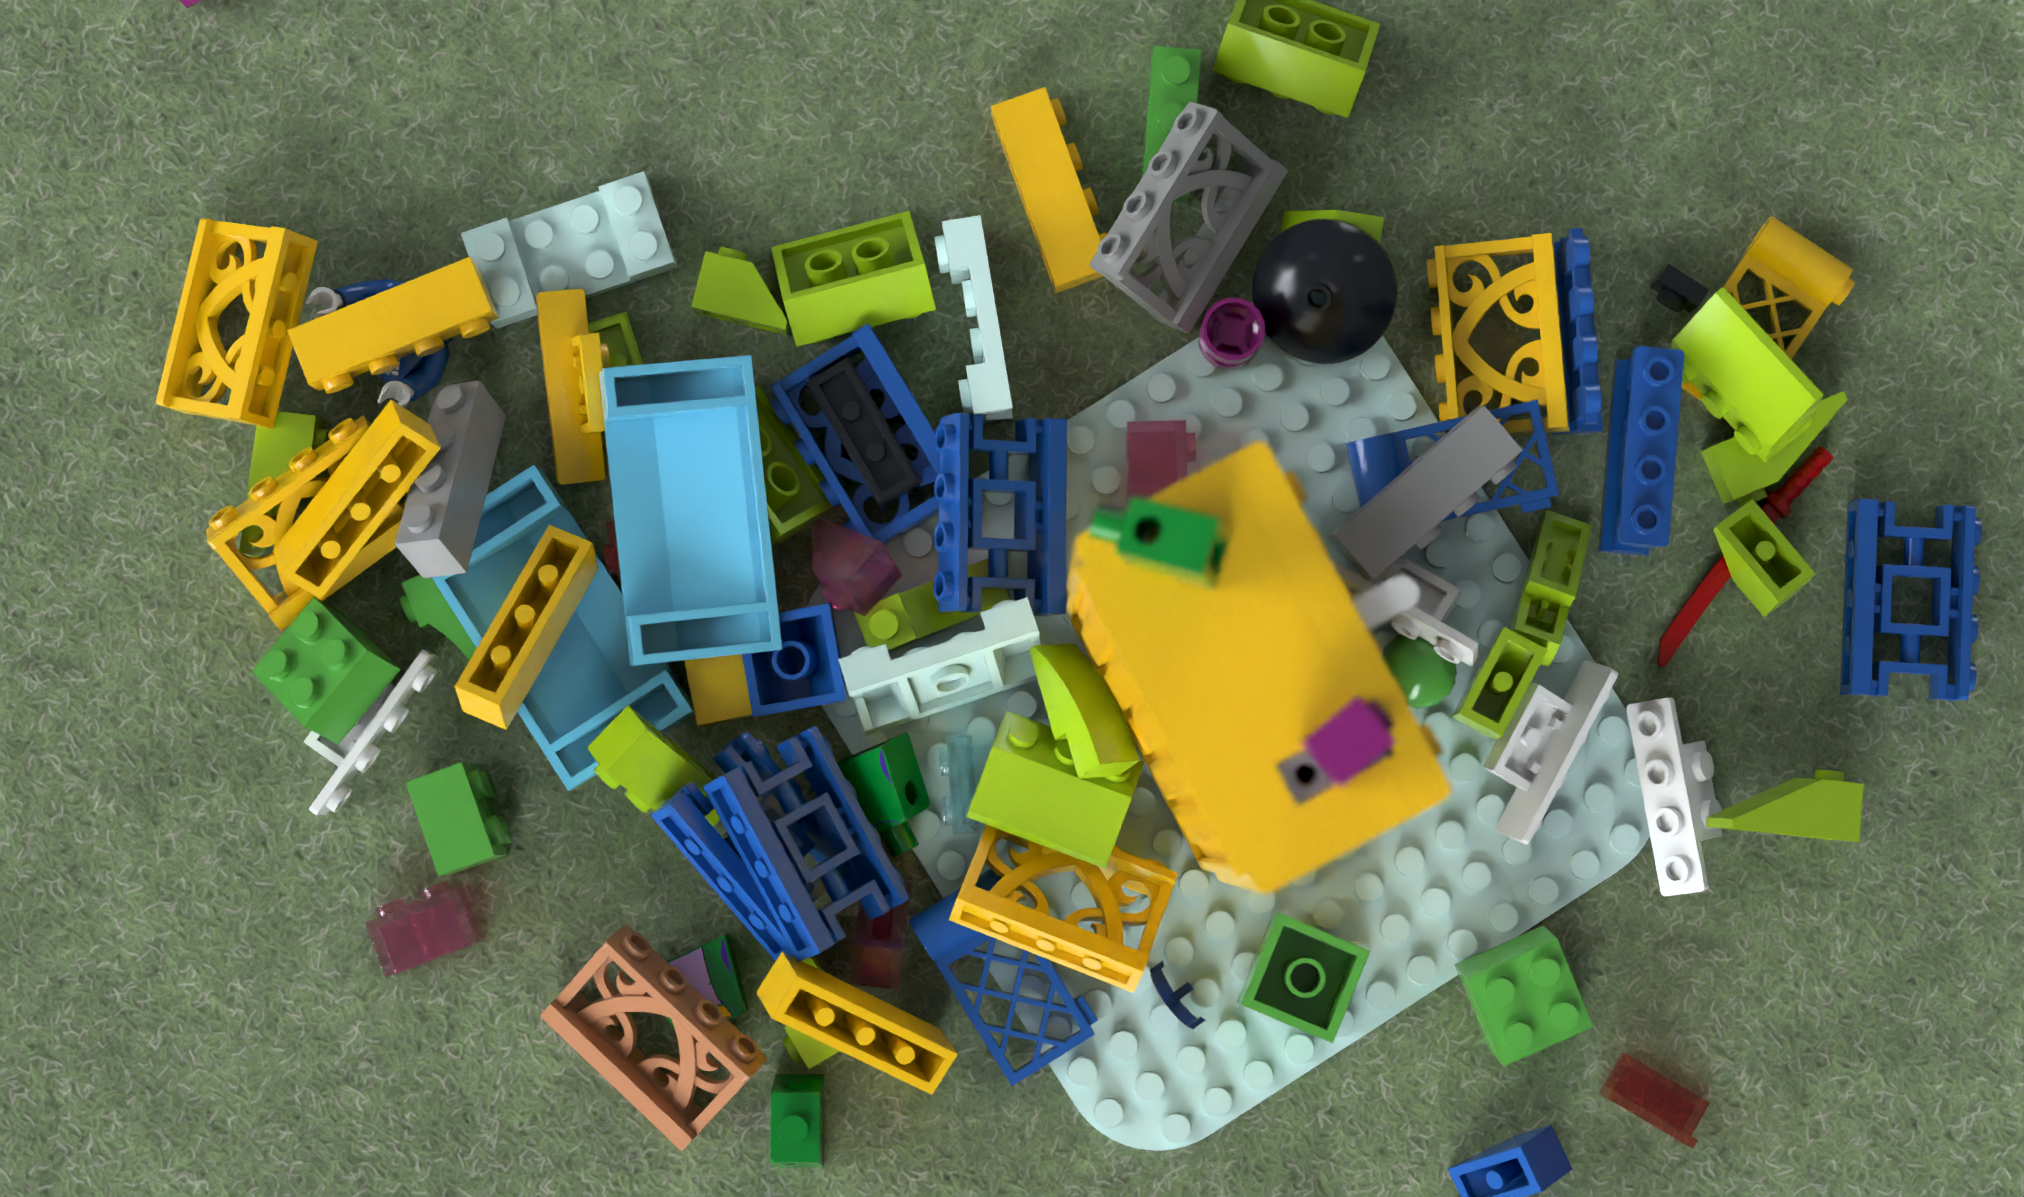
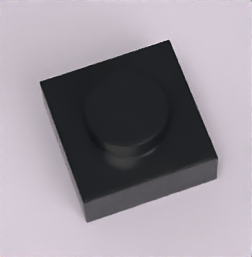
(1678, 290)

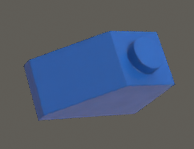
(1514, 1167)

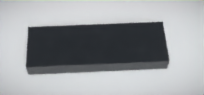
(864, 432)

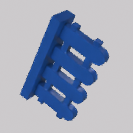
(1578, 333)

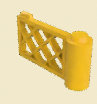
(1796, 270)

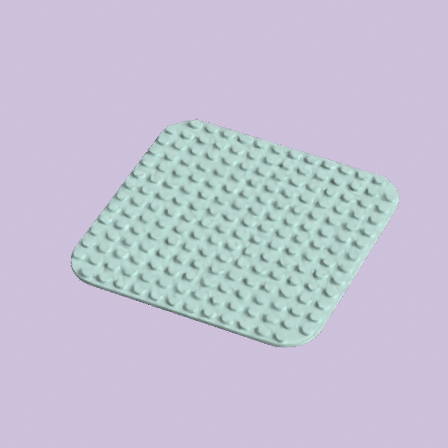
(1409, 896)

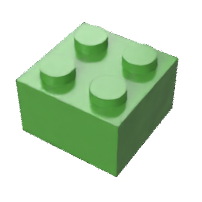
(325, 671)
(459, 817)
(1303, 976)
(1524, 995)

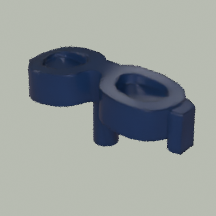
(1172, 999)

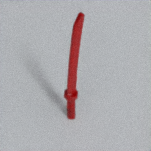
(1775, 506)

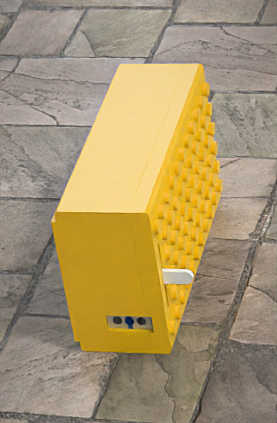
(1245, 672)

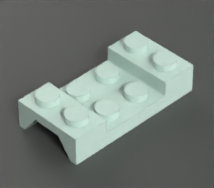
(578, 244)
(964, 255)
(946, 674)

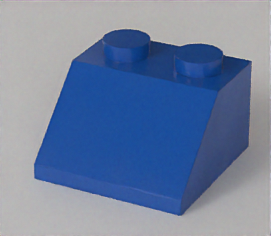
(804, 670)

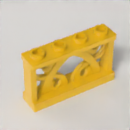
(1533, 279)
(259, 359)
(287, 491)
(1061, 941)

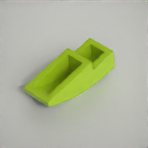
(1083, 711)

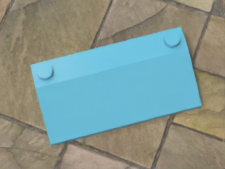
(690, 509)
(589, 669)

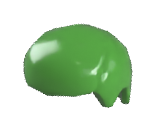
(1419, 670)

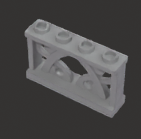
(1145, 217)

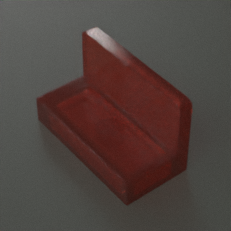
(1654, 1099)

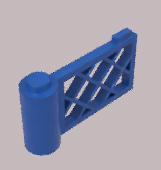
(1383, 457)
(949, 941)

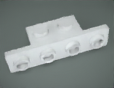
(1427, 615)
(1543, 745)
(359, 746)
(1675, 795)

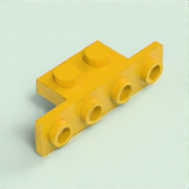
(572, 385)

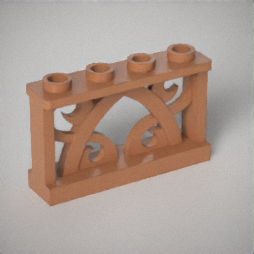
(698, 1026)

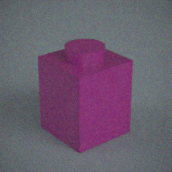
(1350, 740)

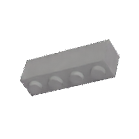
(451, 490)
(1425, 494)

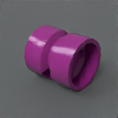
(1231, 333)

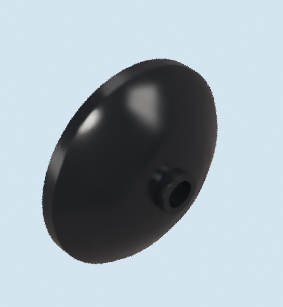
(1350, 272)

